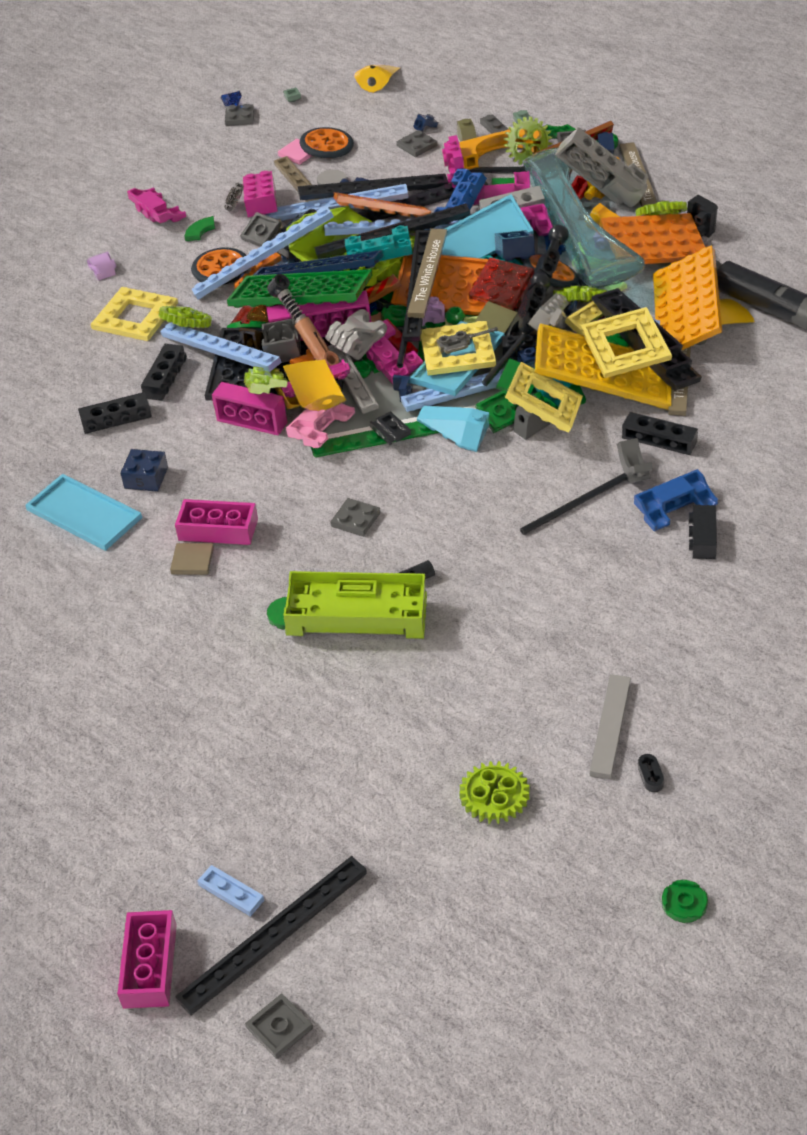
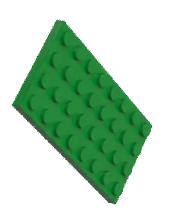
(305, 288)

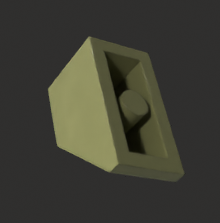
(466, 129)

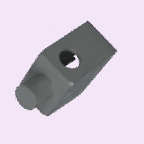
(527, 423)

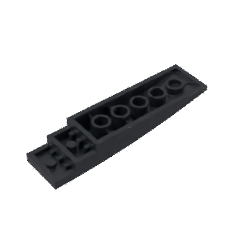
(675, 372)

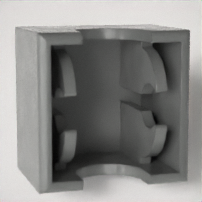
(282, 340)

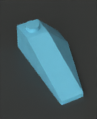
(459, 424)

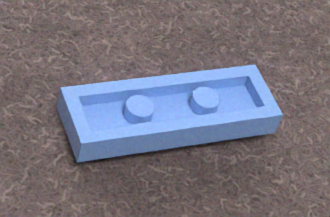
(231, 890)

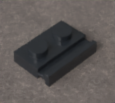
(390, 428)

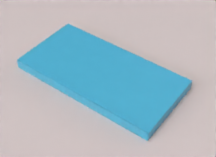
(476, 233)
(451, 382)
(84, 512)

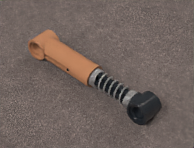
(280, 288)

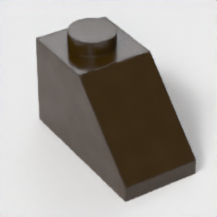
(252, 338)

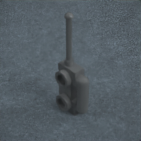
(458, 341)

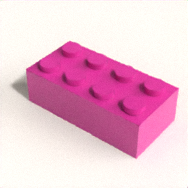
(259, 193)
(253, 411)
(216, 521)
(147, 959)

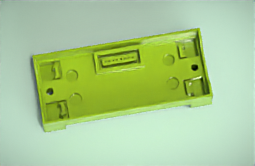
(356, 603)

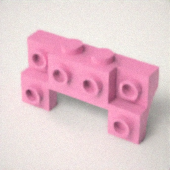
(312, 423)

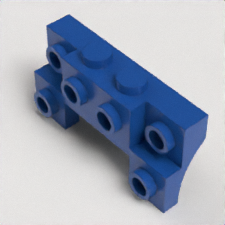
(467, 188)
(673, 495)

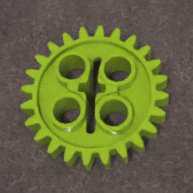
(529, 127)
(662, 208)
(576, 293)
(185, 316)
(478, 784)

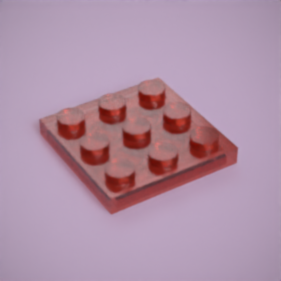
(501, 283)

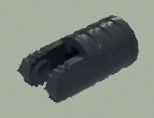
(423, 568)

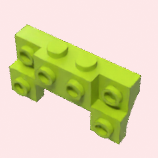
(261, 381)

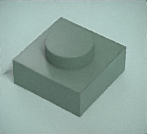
(292, 94)
(520, 114)

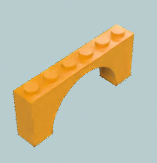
(476, 147)

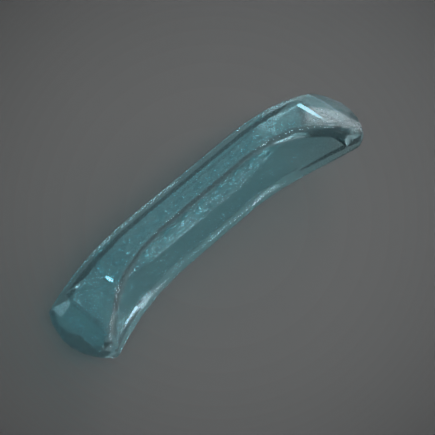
(592, 251)

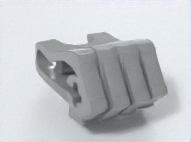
(356, 334)

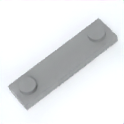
(557, 319)

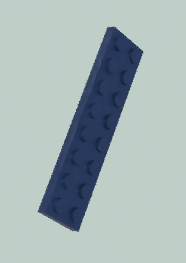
(337, 263)

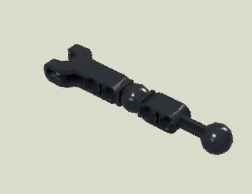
(539, 282)

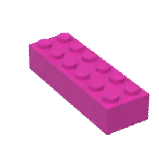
(323, 314)

